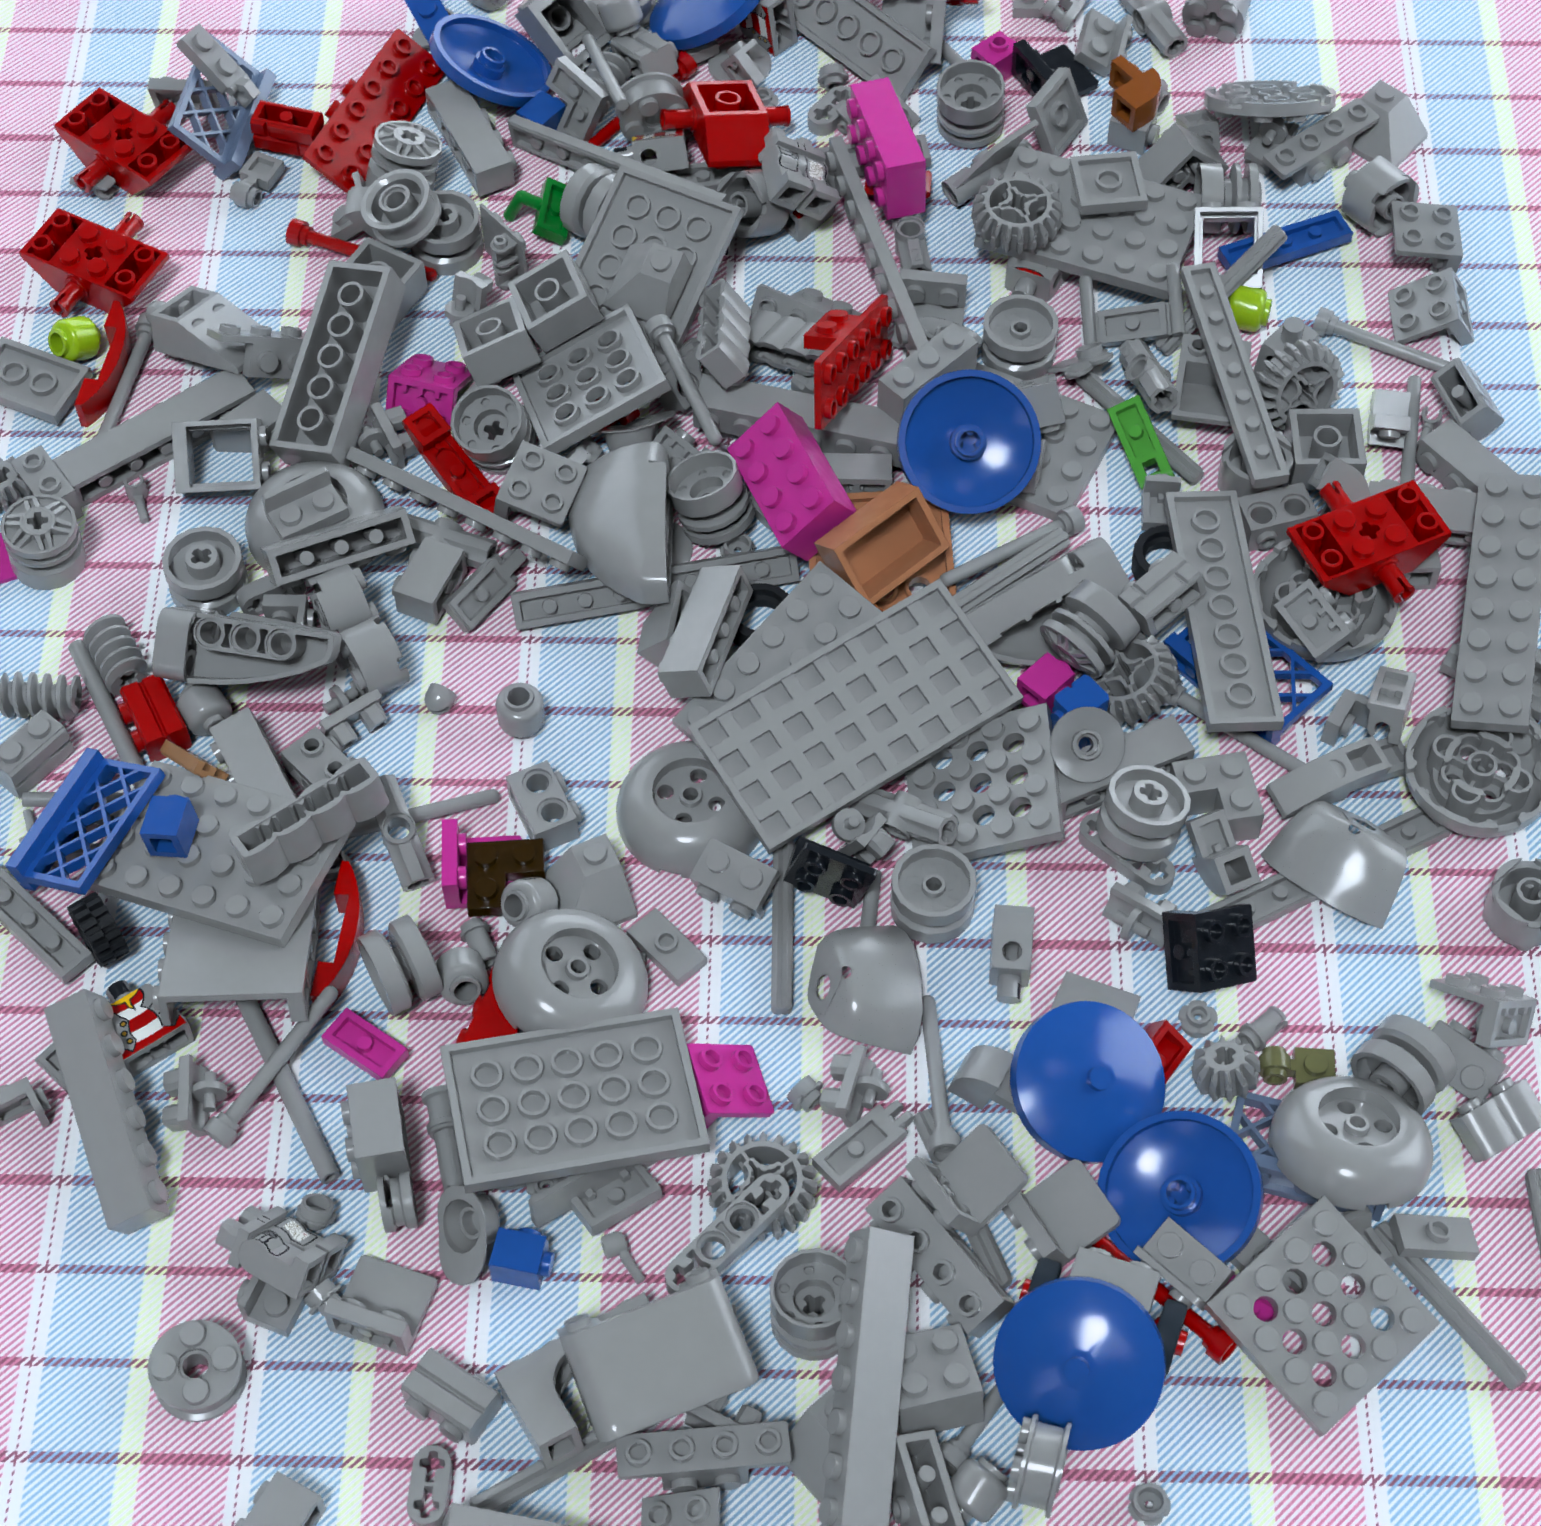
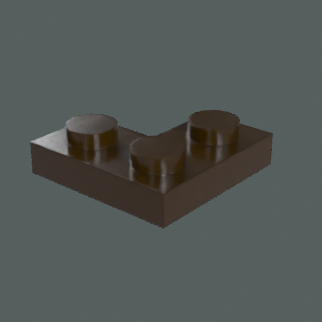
(493, 865)

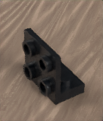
(1035, 68)
(828, 873)
(1209, 948)

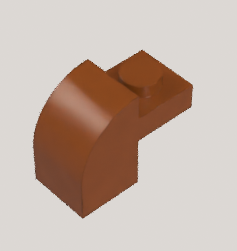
(1135, 93)

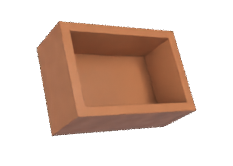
(883, 541)

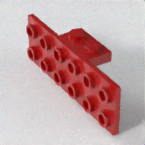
(385, 92)
(852, 354)

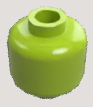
(1250, 308)
(74, 338)

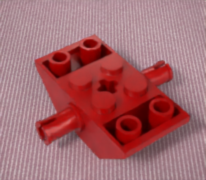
(726, 121)
(121, 142)
(92, 261)
(1370, 539)

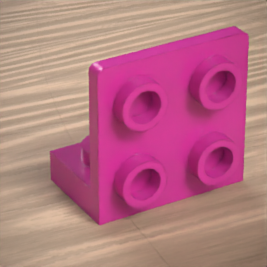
(426, 381)
(455, 862)
(729, 1081)

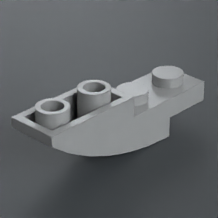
(1337, 774)

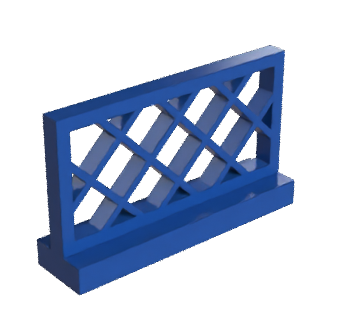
(1183, 654)
(71, 812)

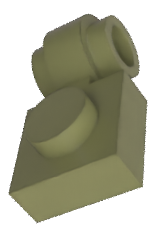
(1304, 1066)

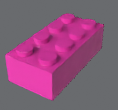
(887, 148)
(791, 480)

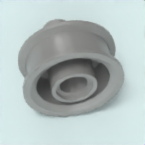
(646, 98)
(401, 208)
(192, 1345)
(1038, 1464)

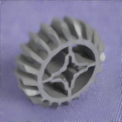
(1017, 213)
(1300, 378)
(1151, 679)
(750, 1160)

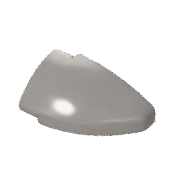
(627, 522)
(1013, 616)
(238, 648)

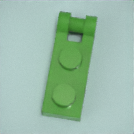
(1139, 438)

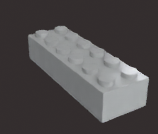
(338, 363)

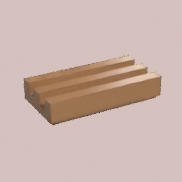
(191, 761)

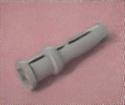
(442, 1131)

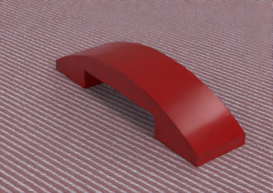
(95, 394)
(447, 459)
(347, 953)

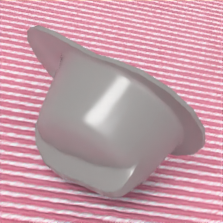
(637, 431)
(465, 1231)

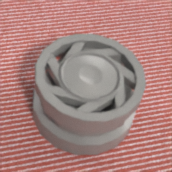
(402, 1199)

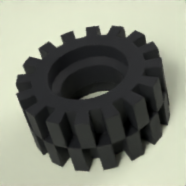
(98, 929)

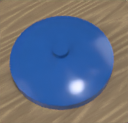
(697, 21)
(489, 59)
(969, 441)
(1085, 1079)
(1186, 1171)
(1081, 1358)

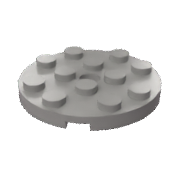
(1269, 99)

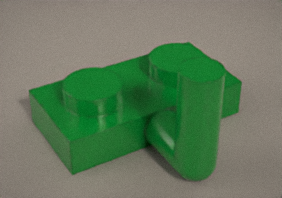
(547, 207)

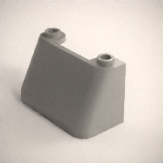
(658, 1357)

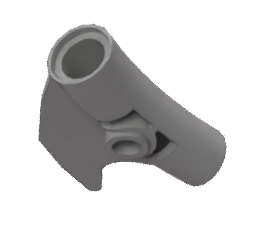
(985, 165)

